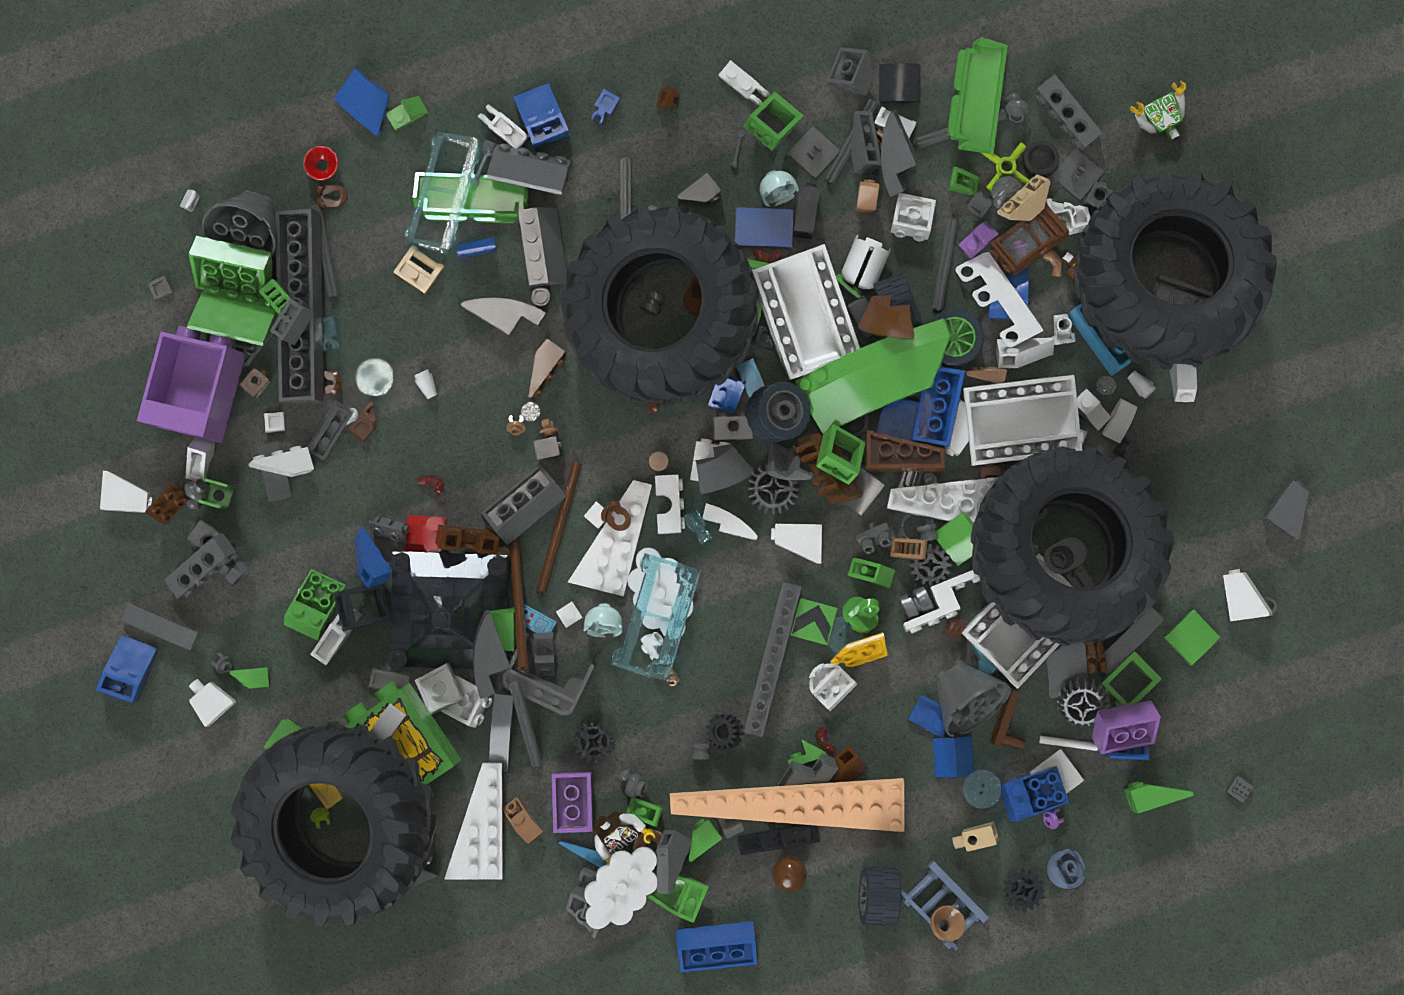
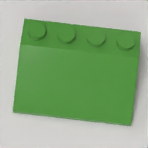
(229, 266)
(233, 315)

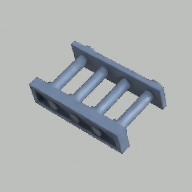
(947, 887)

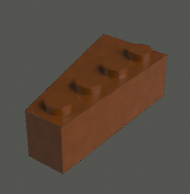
(901, 455)

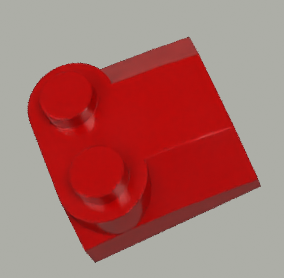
(423, 533)

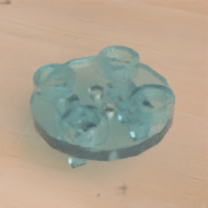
(368, 371)
(836, 642)
(972, 787)

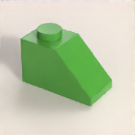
(871, 572)
(703, 838)

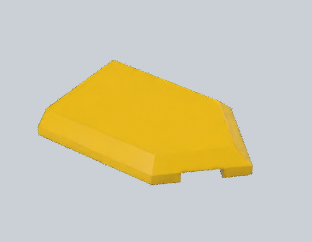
(862, 651)

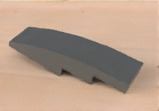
(160, 626)
(1131, 639)

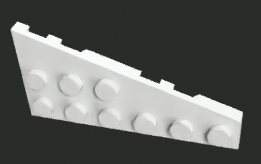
(941, 500)
(612, 552)
(480, 840)

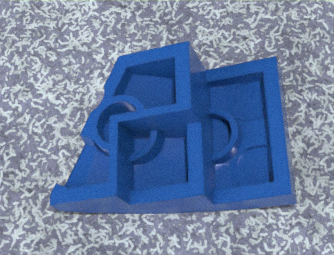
(364, 101)
(1020, 284)

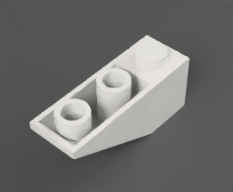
(1024, 352)
(290, 463)

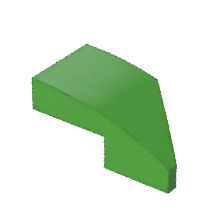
(252, 677)

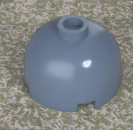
(1066, 869)

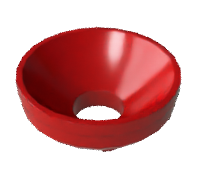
(317, 154)

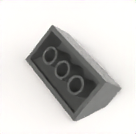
(529, 169)
(542, 247)
(523, 504)

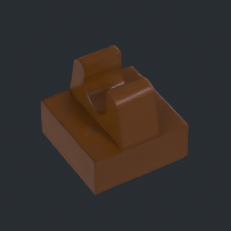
(666, 98)
(989, 471)
(954, 629)

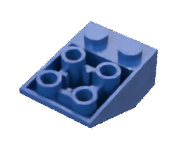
(541, 116)
(127, 669)
(1033, 794)

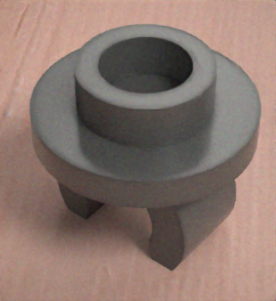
(224, 664)

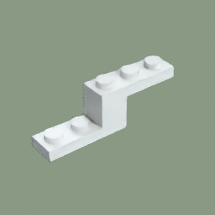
(944, 600)

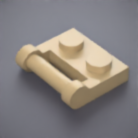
(416, 275)

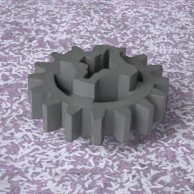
(930, 574)

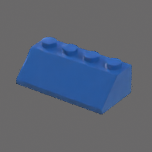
(939, 408)
(716, 946)

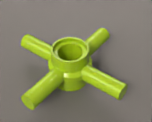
(1009, 160)

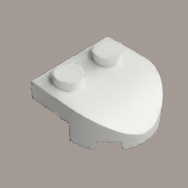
(830, 684)

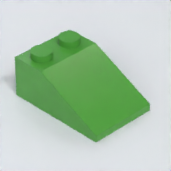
(1147, 796)

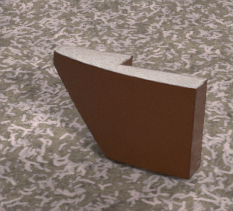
(364, 423)

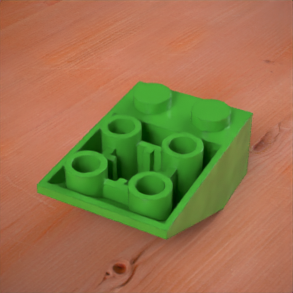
(313, 605)

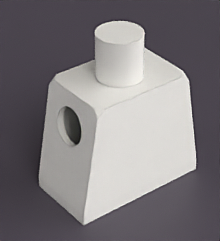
(209, 701)

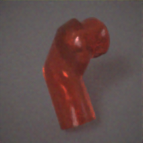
(767, 257)
(433, 481)
(822, 742)

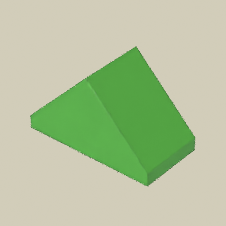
(963, 182)

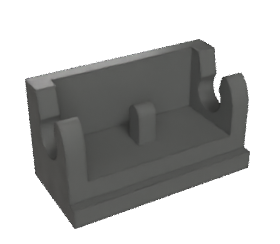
(292, 321)

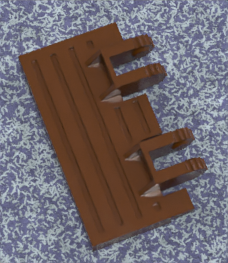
(838, 489)

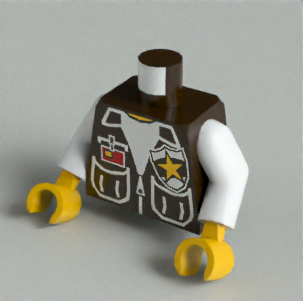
(618, 832)

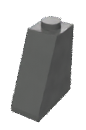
(1289, 510)

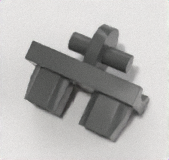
(874, 536)

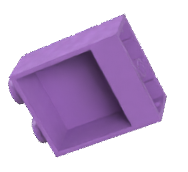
(191, 384)

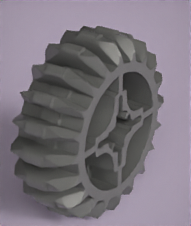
(782, 488)
(1068, 699)

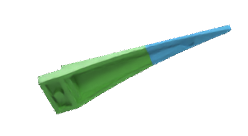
(683, 900)

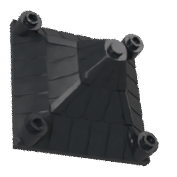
(440, 605)

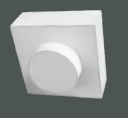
(569, 614)

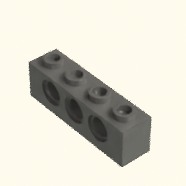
(1054, 87)
(200, 565)

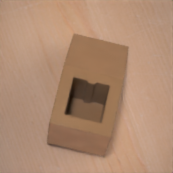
(867, 196)
(522, 820)

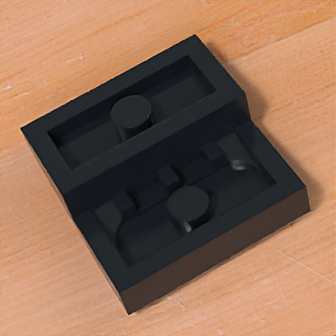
(899, 82)

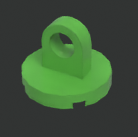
(861, 614)

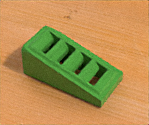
(274, 286)

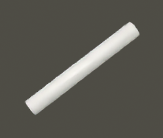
(1068, 743)

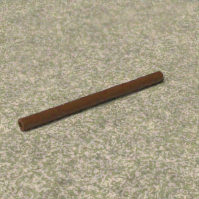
(558, 528)
(518, 605)

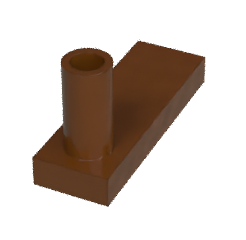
(999, 733)

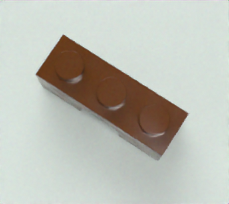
(457, 537)

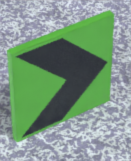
(813, 621)

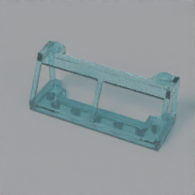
(475, 149)
(661, 666)

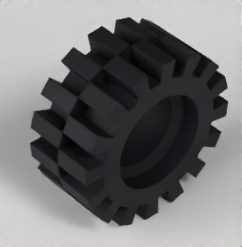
(734, 728)

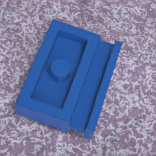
(727, 394)
(928, 715)

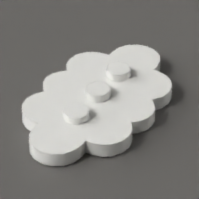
(663, 592)
(620, 887)

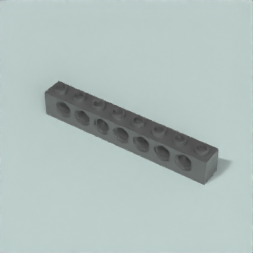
(772, 659)

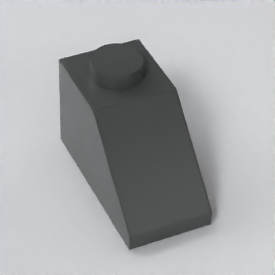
(701, 192)

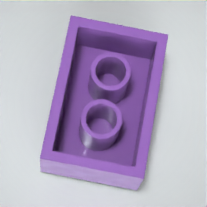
(1126, 727)
(572, 802)

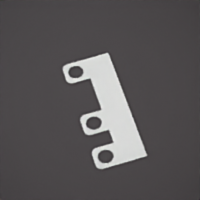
(1002, 290)

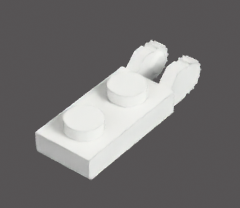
(742, 82)
(505, 128)

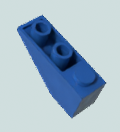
(370, 563)

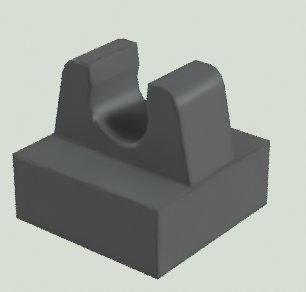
(979, 205)

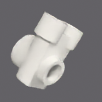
(1063, 334)
(652, 644)

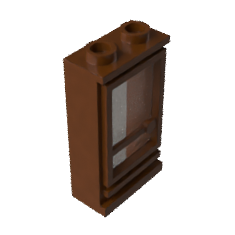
(1028, 241)

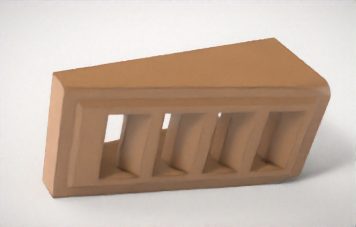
(989, 374)
(896, 548)

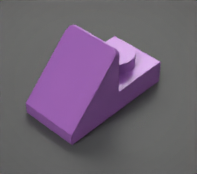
(978, 239)

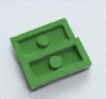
(956, 538)
(1192, 637)

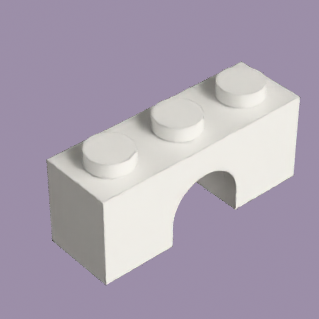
(671, 521)

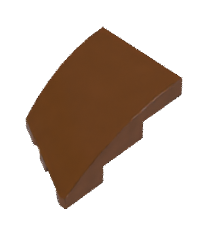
(887, 320)

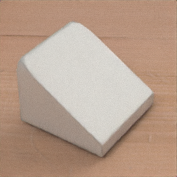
(190, 200)

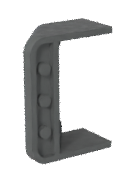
(544, 692)

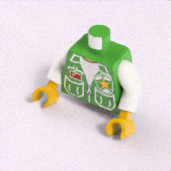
(1163, 113)

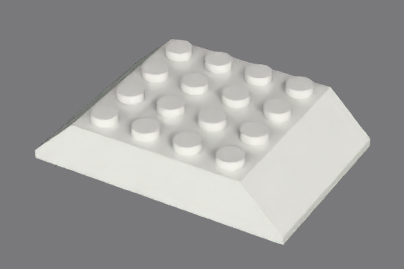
(805, 311)
(1021, 418)
(1010, 646)

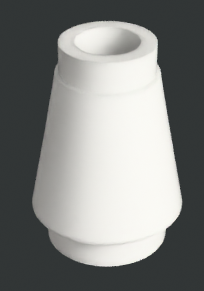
(426, 383)
(1141, 384)

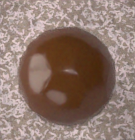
(789, 874)

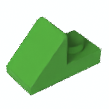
(407, 112)
(811, 753)
(645, 811)

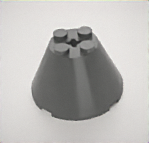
(243, 221)
(968, 697)

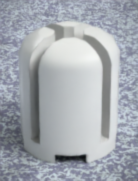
(857, 256)

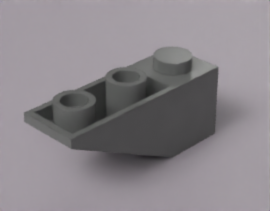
(670, 859)

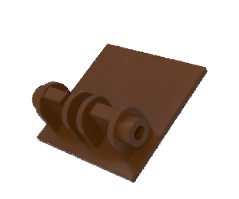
(167, 504)

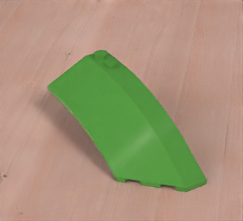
(875, 375)

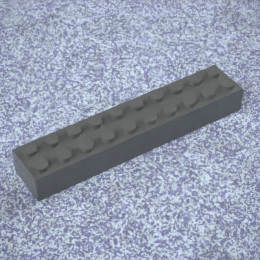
(300, 276)

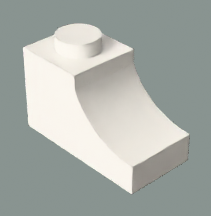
(1091, 410)
(198, 458)

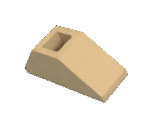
(1028, 201)

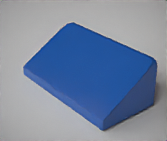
(476, 248)

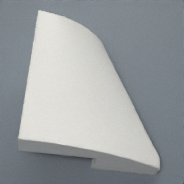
(1073, 217)

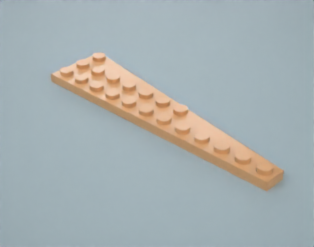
(838, 804)

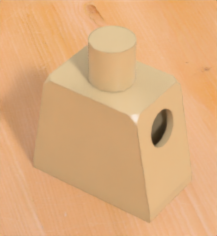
(985, 834)

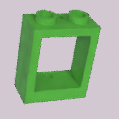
(783, 111)
(828, 461)
(1149, 673)

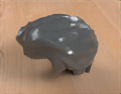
(1004, 190)

